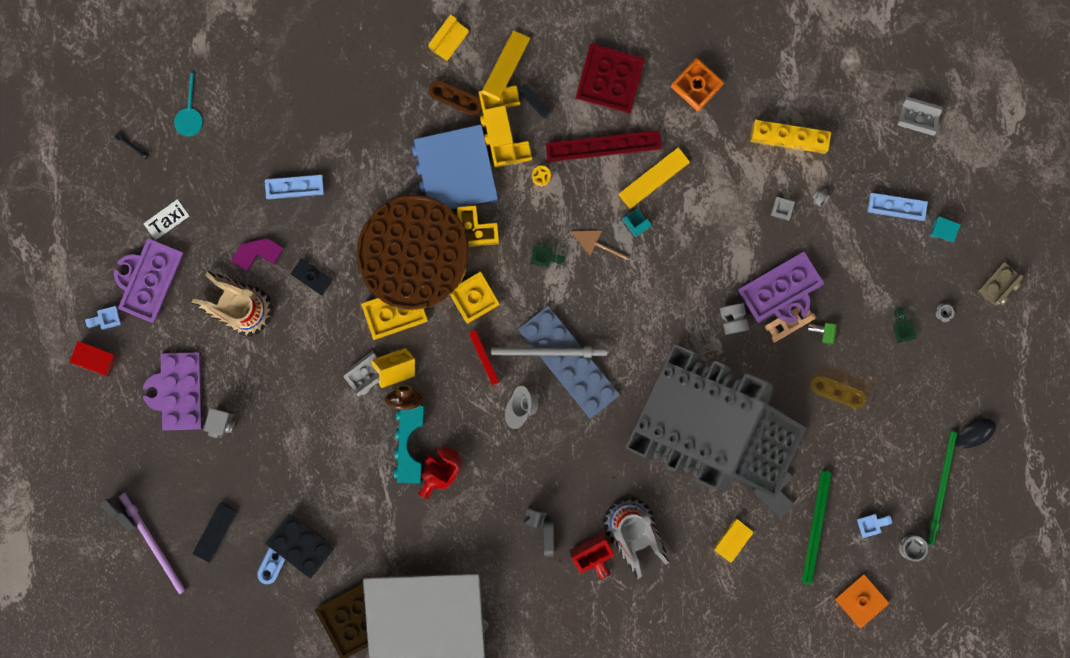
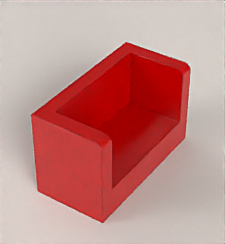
(93, 358)

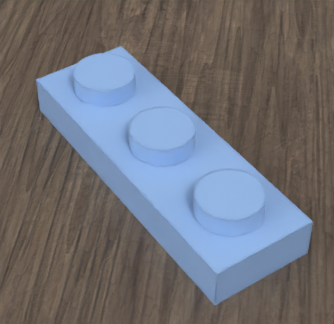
(294, 187)
(897, 207)

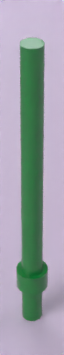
(934, 525)

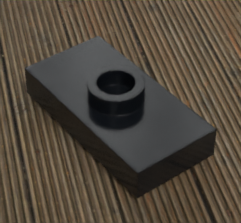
(311, 277)

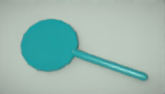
(188, 121)

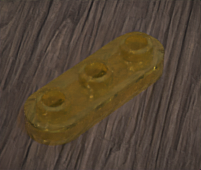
(846, 395)

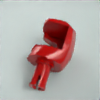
(439, 473)

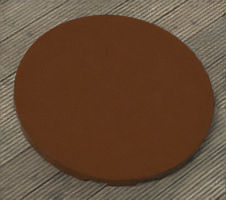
(413, 252)

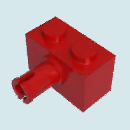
(593, 554)

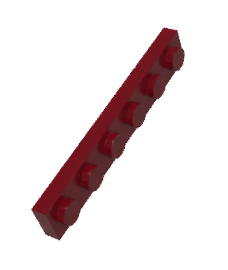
(603, 146)

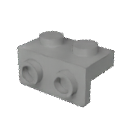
(919, 116)
(362, 375)

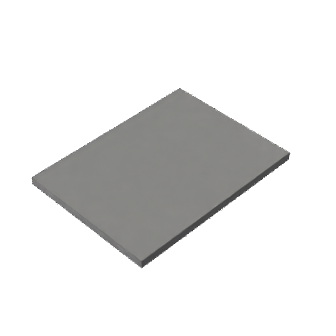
(424, 616)

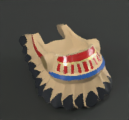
(240, 306)

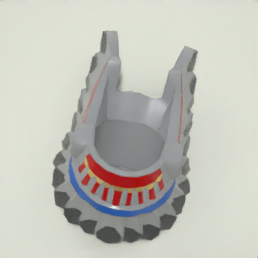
(632, 529)

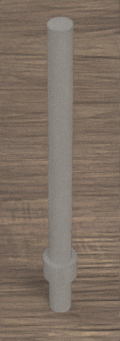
(587, 351)

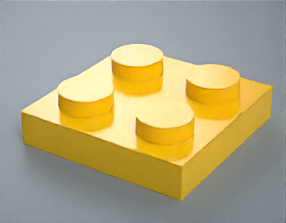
(474, 298)

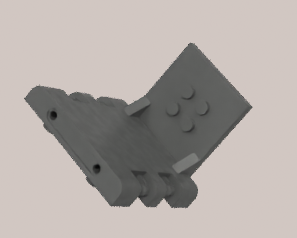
(716, 425)

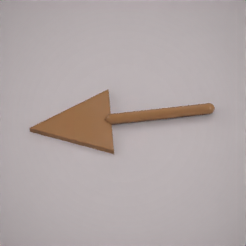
(589, 239)

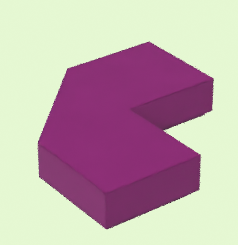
(249, 251)

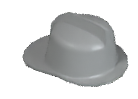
(521, 405)

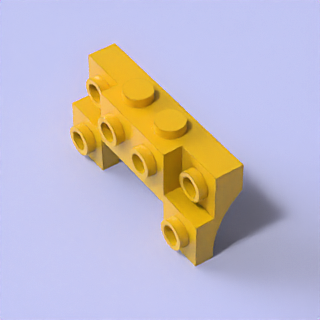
(498, 129)

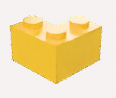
(477, 234)

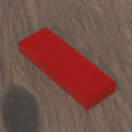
(483, 357)

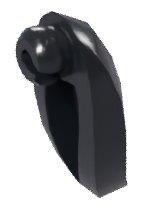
(976, 434)

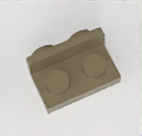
(1001, 284)

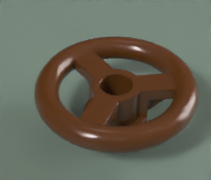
(403, 395)

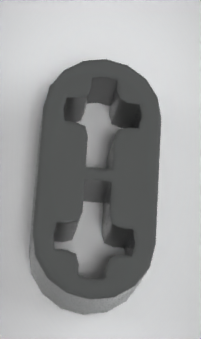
(548, 538)

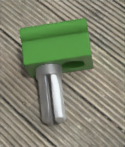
(829, 332)

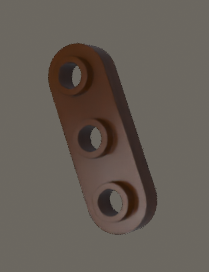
(449, 92)

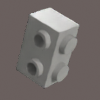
(219, 423)

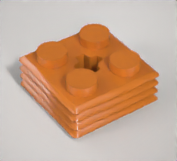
(697, 72)

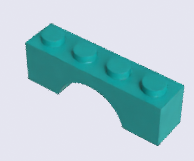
(408, 469)

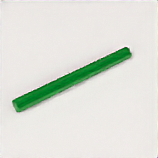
(816, 528)

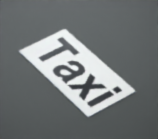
(166, 219)

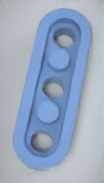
(270, 564)

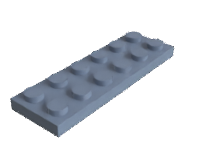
(575, 373)

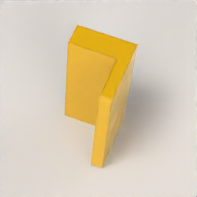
(448, 38)
(394, 367)
(733, 540)

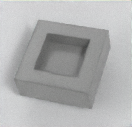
(782, 208)

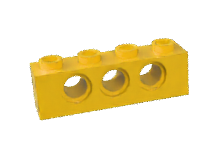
(790, 136)

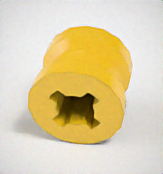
(543, 170)

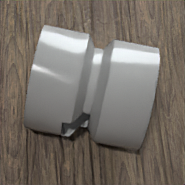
(734, 319)
(913, 548)

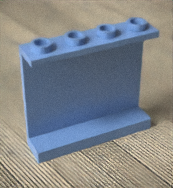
(455, 167)

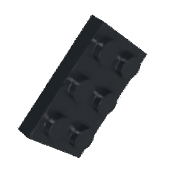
(299, 545)

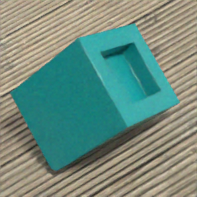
(636, 222)
(944, 229)

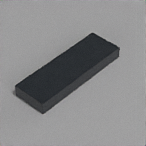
(214, 532)

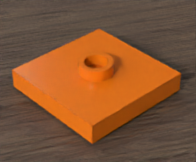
(861, 601)

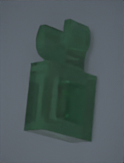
(543, 257)
(904, 329)

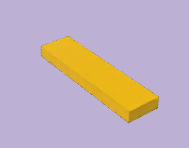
(505, 65)
(654, 178)

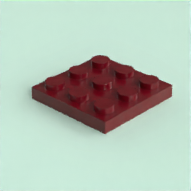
(610, 78)

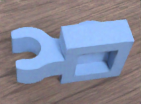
(106, 318)
(871, 525)

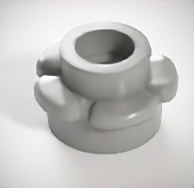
(820, 197)
(950, 312)

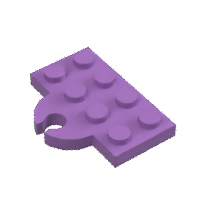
(147, 279)
(782, 290)
(177, 391)

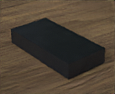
(534, 101)

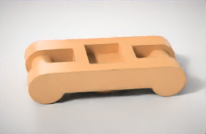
(788, 327)

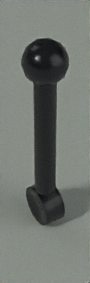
(144, 155)

